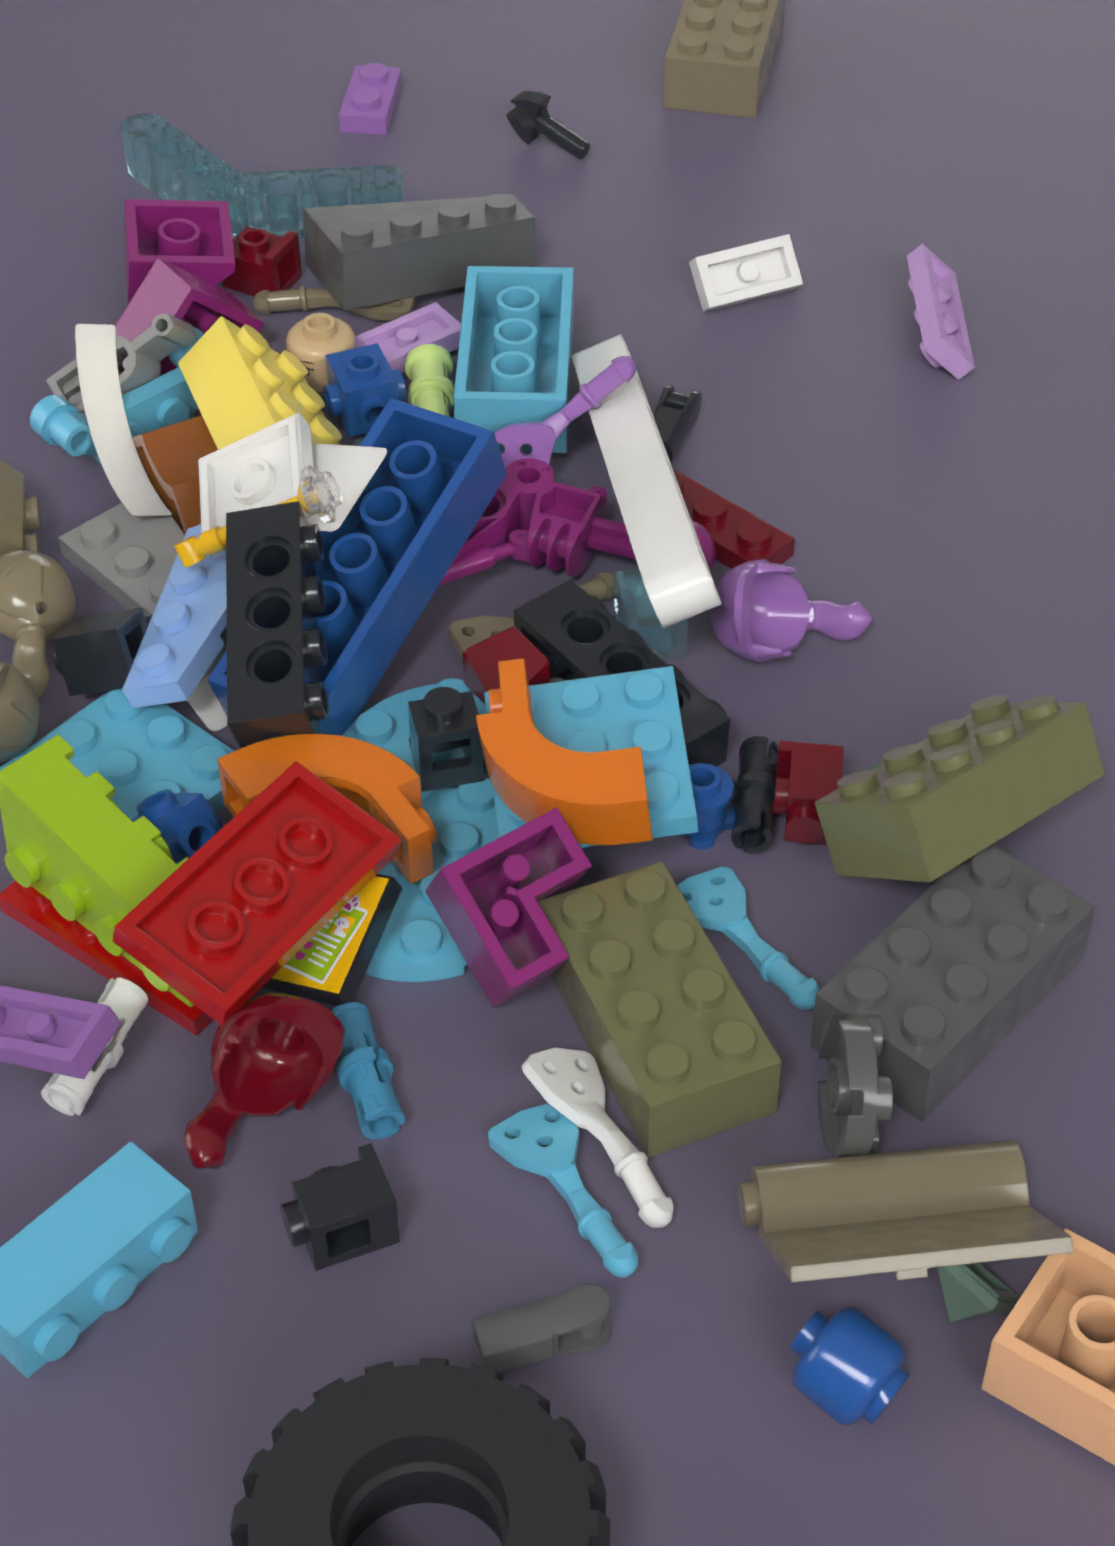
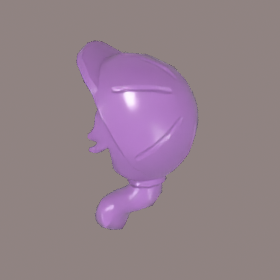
(769, 612)

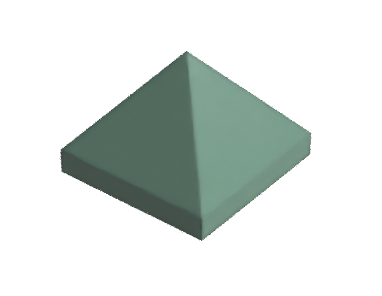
(975, 1292)

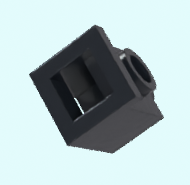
(444, 723)
(343, 1211)

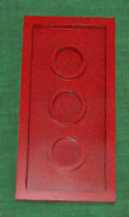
(256, 892)

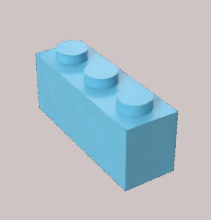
(89, 1255)

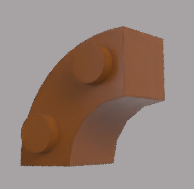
(172, 466)

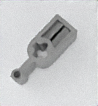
(136, 359)

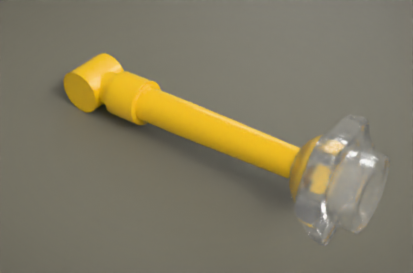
(317, 495)

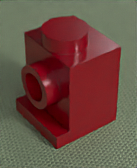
(264, 261)
(803, 777)

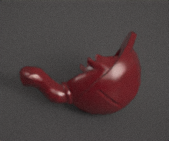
(261, 1064)

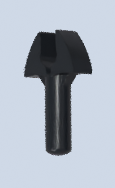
(532, 118)

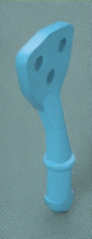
(720, 905)
(558, 1164)

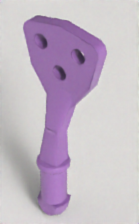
(543, 434)

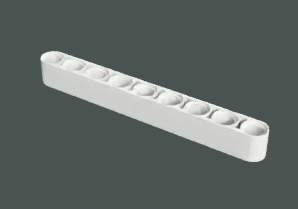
(648, 493)

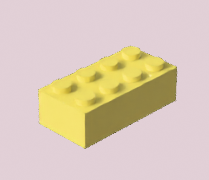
(250, 386)

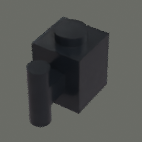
(99, 650)

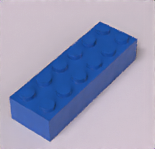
(394, 548)

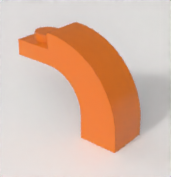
(357, 770)
(594, 791)

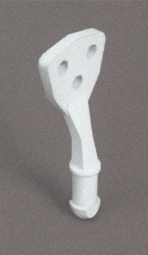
(575, 1088)

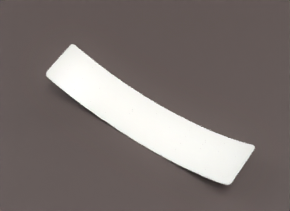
(108, 420)

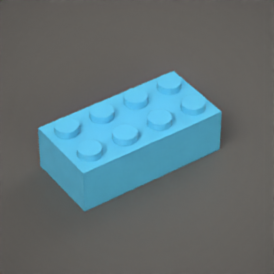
(515, 347)

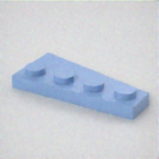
(181, 633)

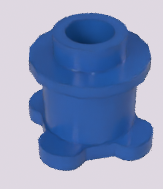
(711, 794)

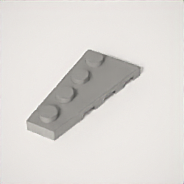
(125, 554)

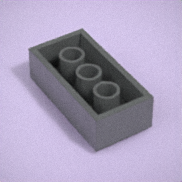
(959, 972)

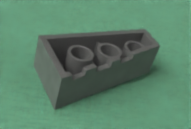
(413, 247)

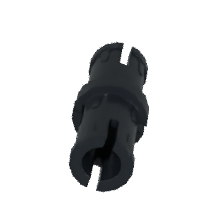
(755, 795)

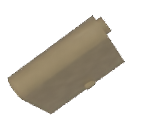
(897, 1212)

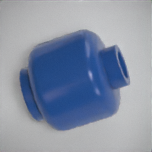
(848, 1365)

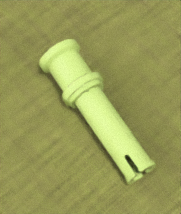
(429, 371)

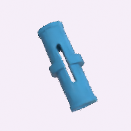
(367, 1073)

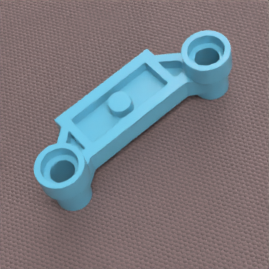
(146, 408)

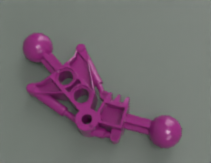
(547, 522)

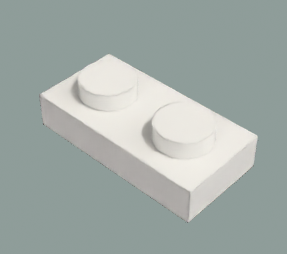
(745, 272)

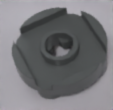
(853, 1092)

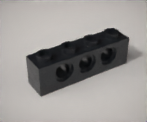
(274, 624)
(590, 642)

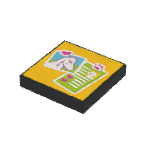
(339, 954)

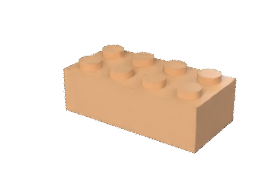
(1060, 1348)

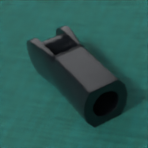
(675, 417)

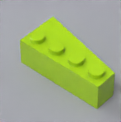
(79, 845)

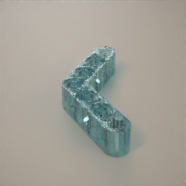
(267, 200)

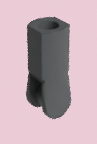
(541, 1329)

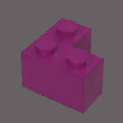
(184, 297)
(494, 907)

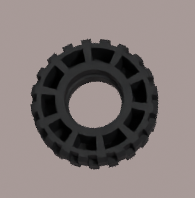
(416, 1440)

